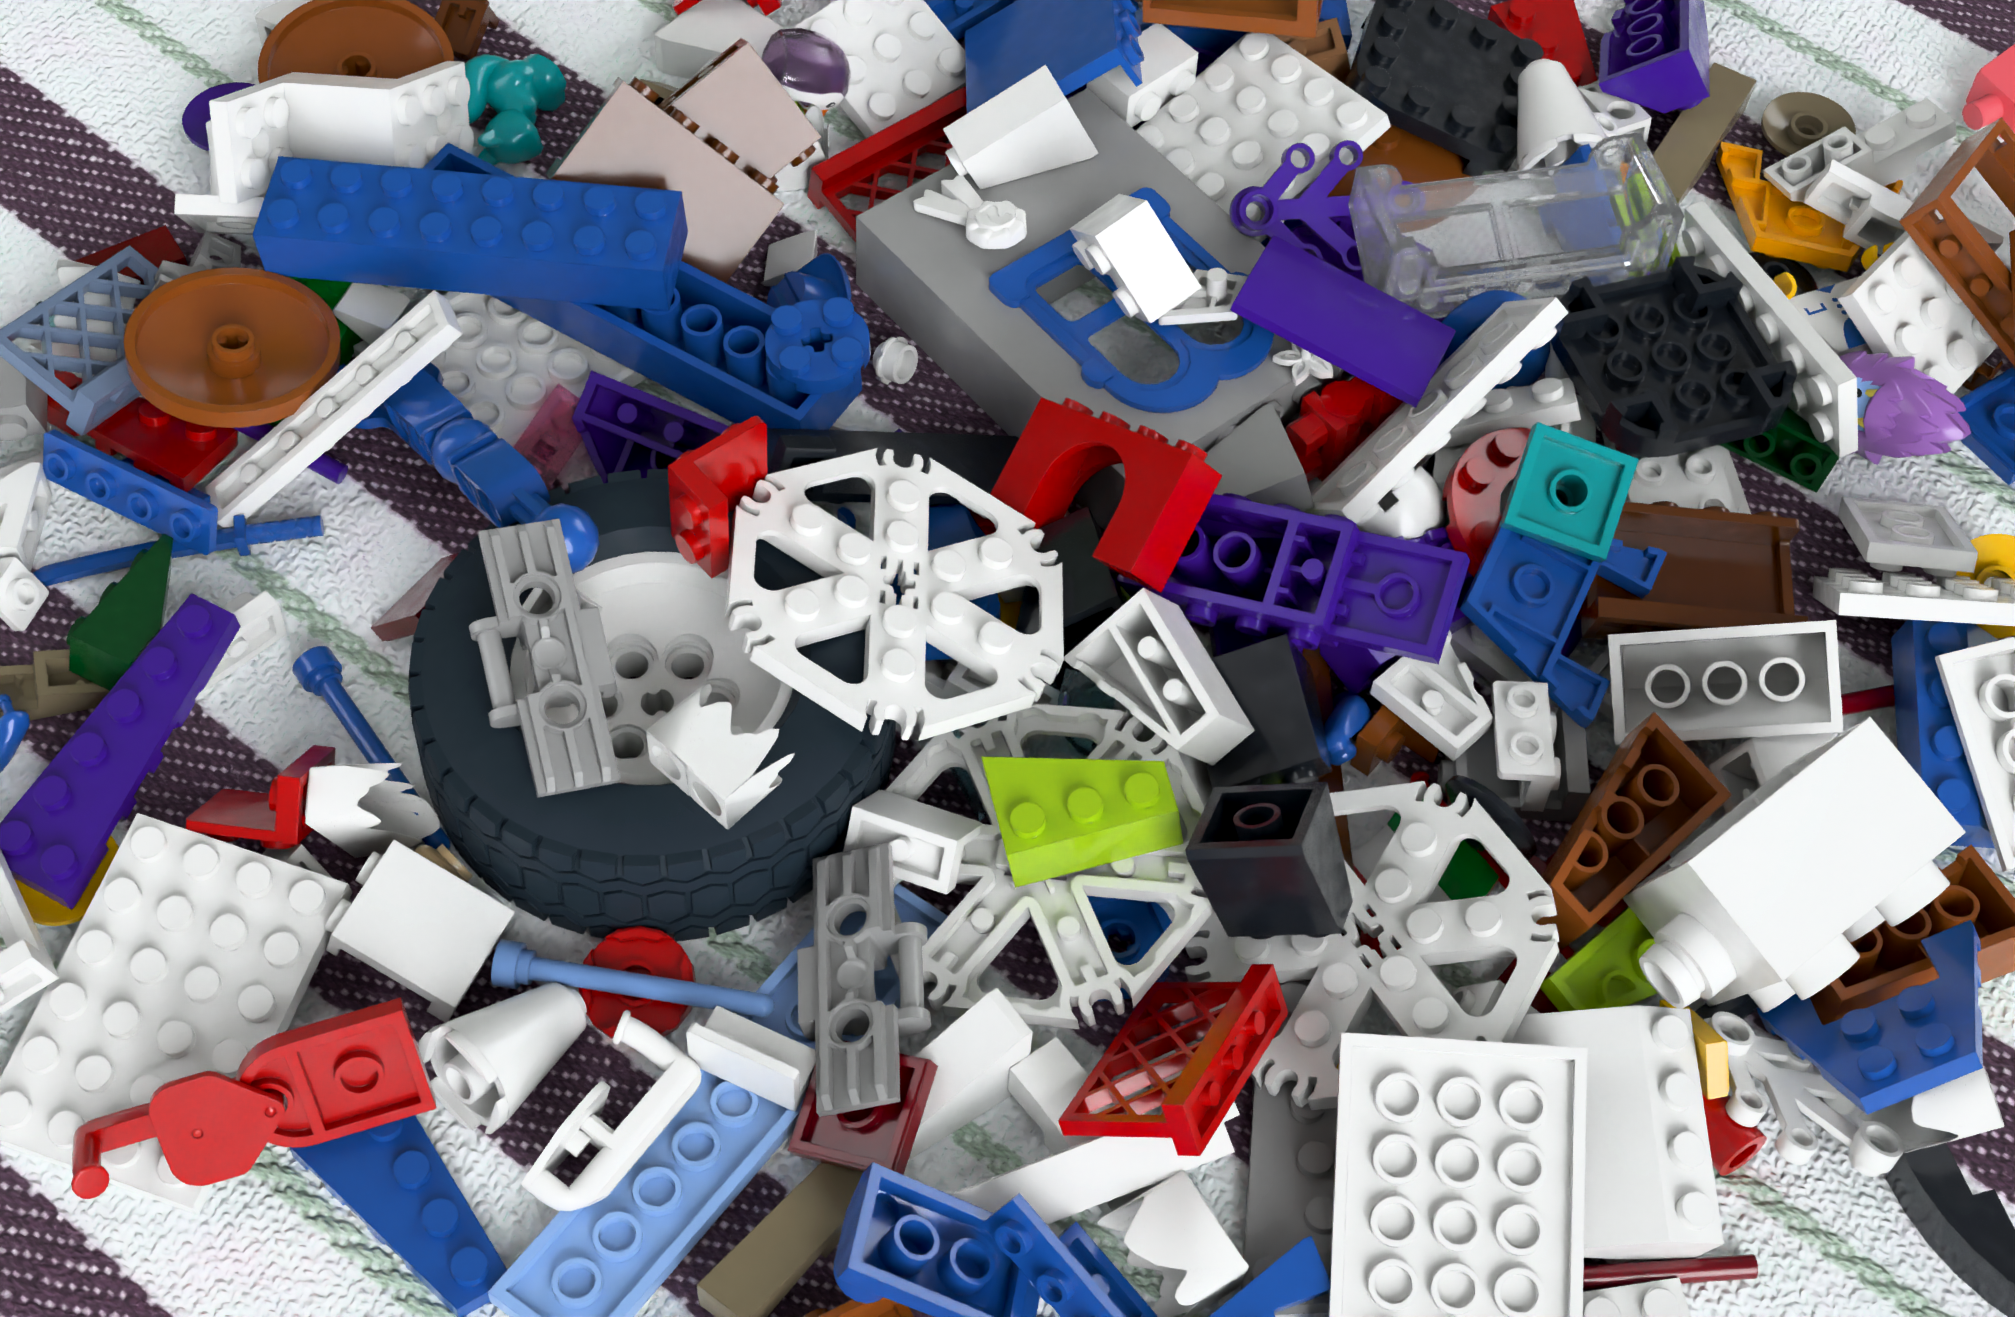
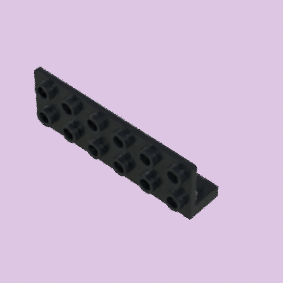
(968, 455)

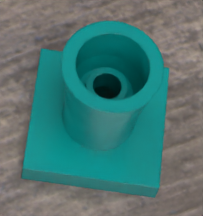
(1586, 478)

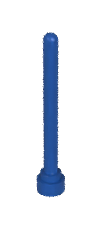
(321, 674)

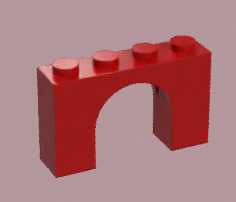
(1161, 493)

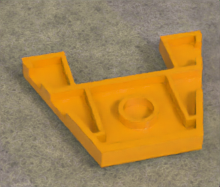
(1775, 222)

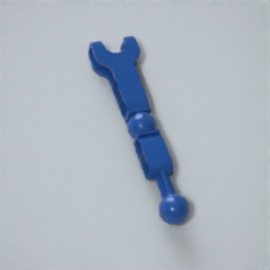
(483, 466)

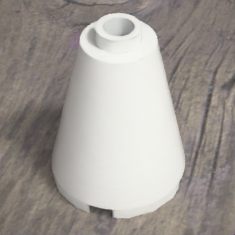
(1551, 117)
(501, 1052)

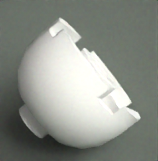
(1409, 509)

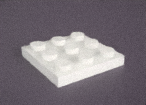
(896, 58)
(1912, 311)

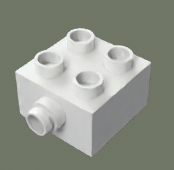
(1790, 871)

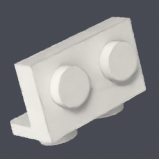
(1525, 740)

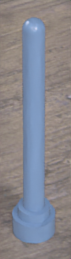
(517, 965)

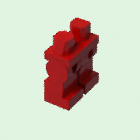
(1337, 424)

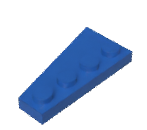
(412, 1206)

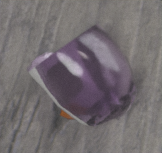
(808, 67)

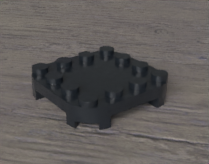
(1444, 77)
(1671, 361)

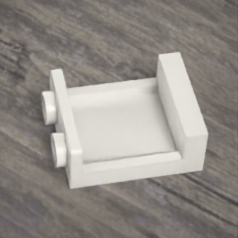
(419, 926)

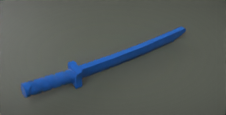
(238, 537)

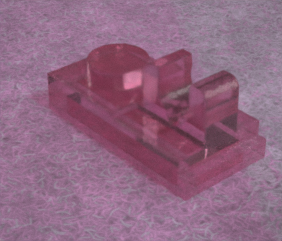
(551, 435)

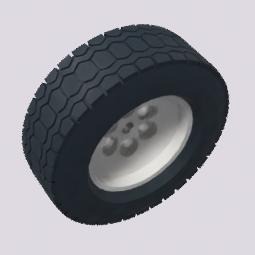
(642, 844)

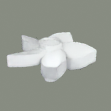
(1303, 364)

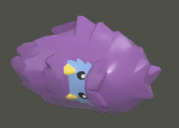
(1902, 408)

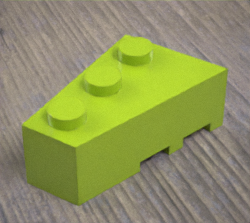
(1079, 812)

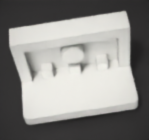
(1685, 479)

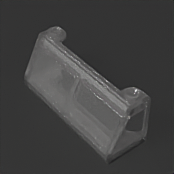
(1515, 228)

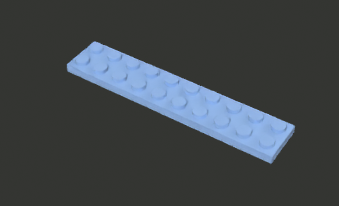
(626, 1245)

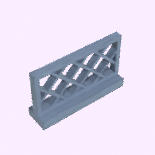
(111, 385)

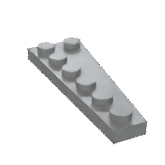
(1289, 1175)

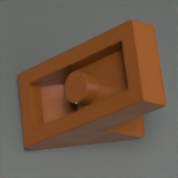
(1383, 740)

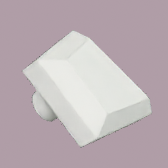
(1208, 303)

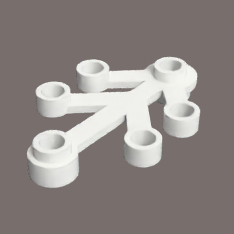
(1791, 1090)

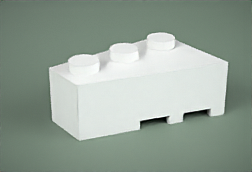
(1164, 677)

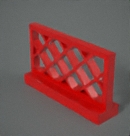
(883, 154)
(1210, 1069)

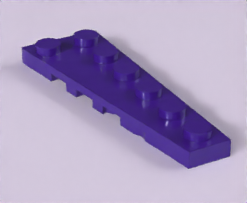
(67, 815)

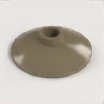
(1801, 119)

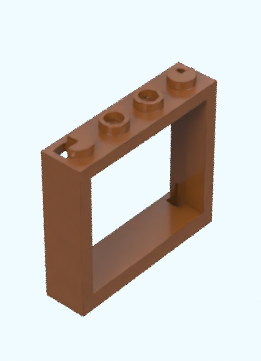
(1954, 242)

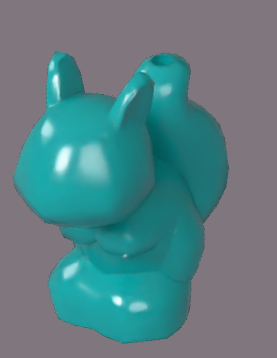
(514, 93)

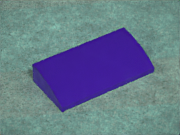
(1343, 320)

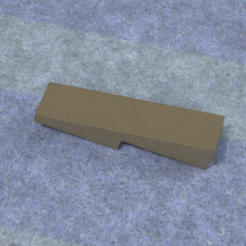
(1699, 130)
(48, 686)
(781, 1247)

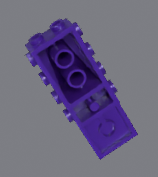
(1314, 580)

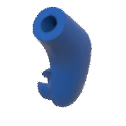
(1346, 719)

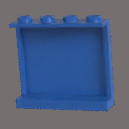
(1068, 36)

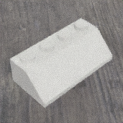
(1729, 680)

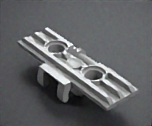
(565, 656)
(839, 984)

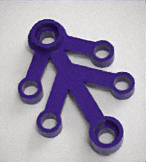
(1311, 208)

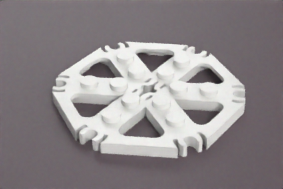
(860, 597)
(1060, 906)
(1424, 932)

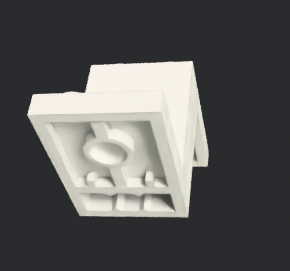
(337, 120)

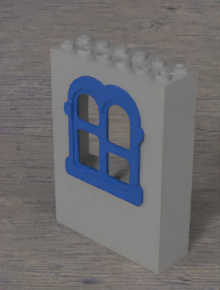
(1006, 347)

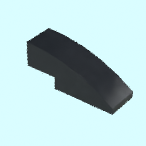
(1962, 1228)

